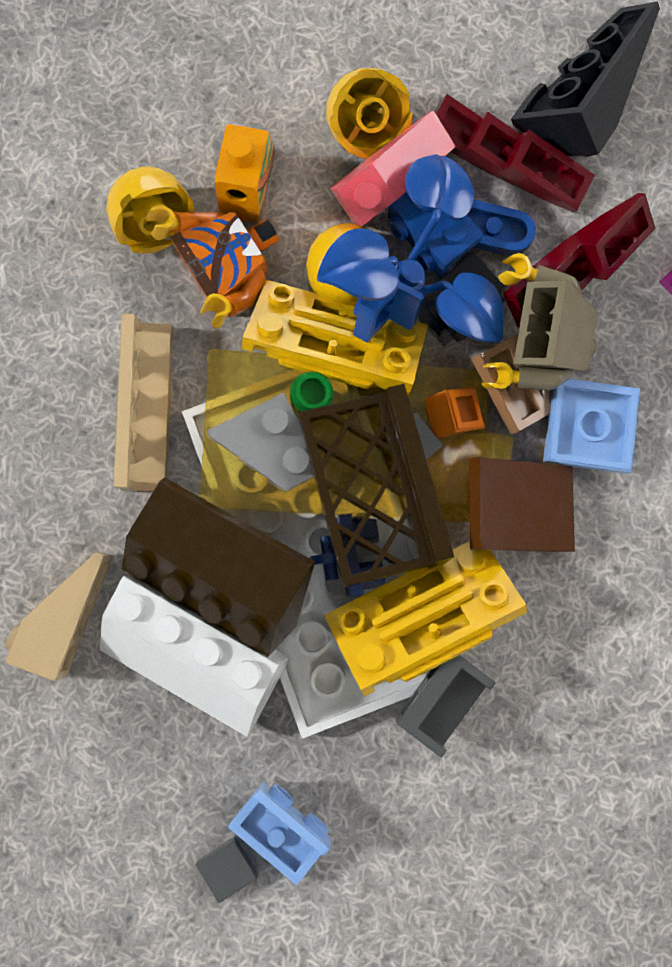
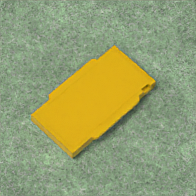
(318, 337)
(424, 618)

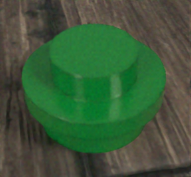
(311, 391)

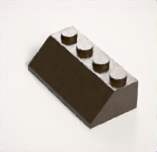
(218, 566)

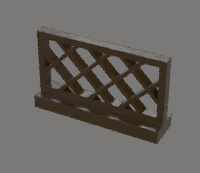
(412, 475)

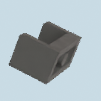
(442, 702)

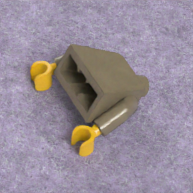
(553, 329)

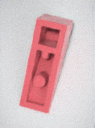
(382, 176)

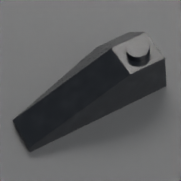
(590, 95)

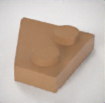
(515, 405)

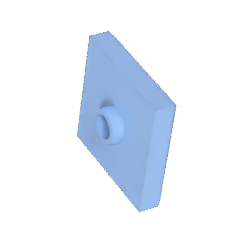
(592, 426)

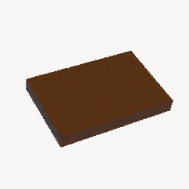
(520, 506)

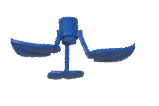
(362, 264)

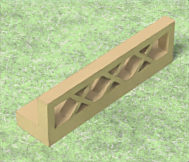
(143, 404)

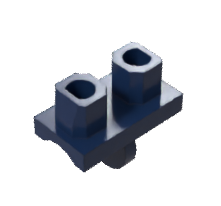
(328, 559)

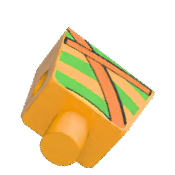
(244, 166)

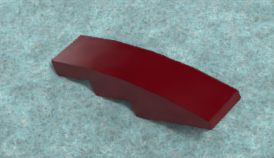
(514, 157)
(595, 249)

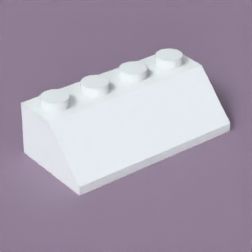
(188, 655)

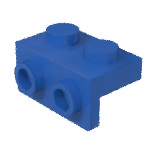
(445, 244)

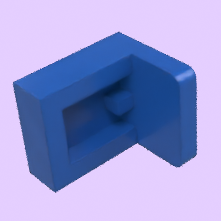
(400, 306)

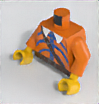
(219, 256)

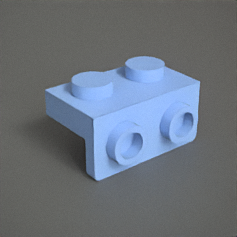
(281, 831)

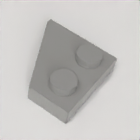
(268, 441)

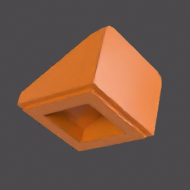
(454, 412)

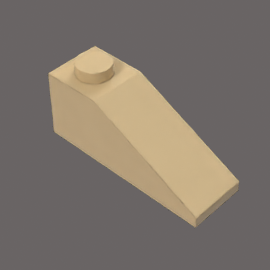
(54, 628)

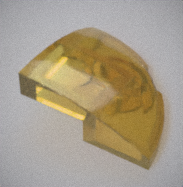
(451, 465)

